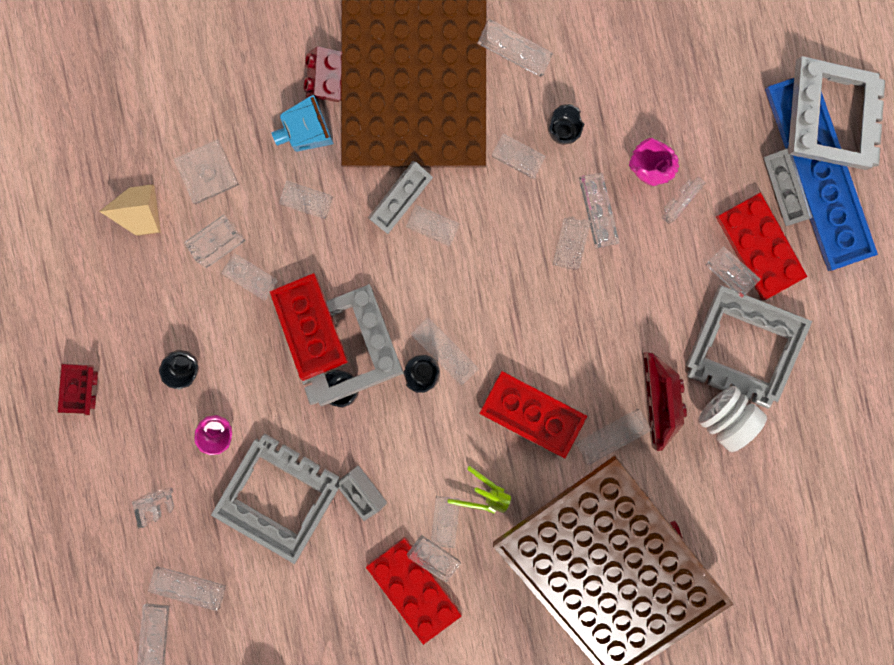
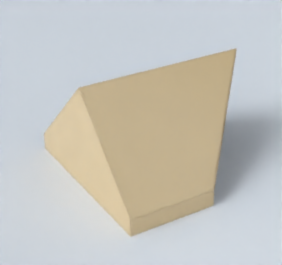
(135, 210)

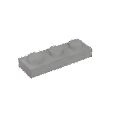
(788, 187)
(400, 197)

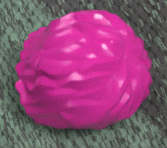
(654, 162)

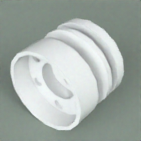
(732, 419)

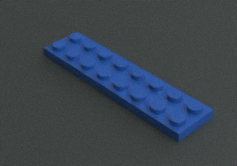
(827, 187)

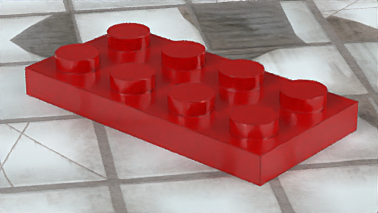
(761, 246)
(308, 327)
(533, 414)
(413, 592)

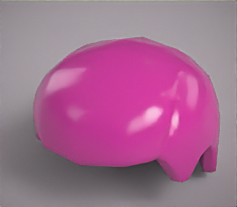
(213, 435)

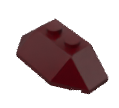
(663, 400)

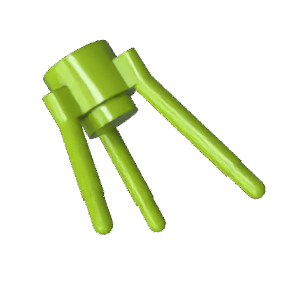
(496, 498)

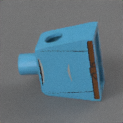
(303, 127)

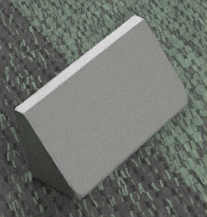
(361, 493)

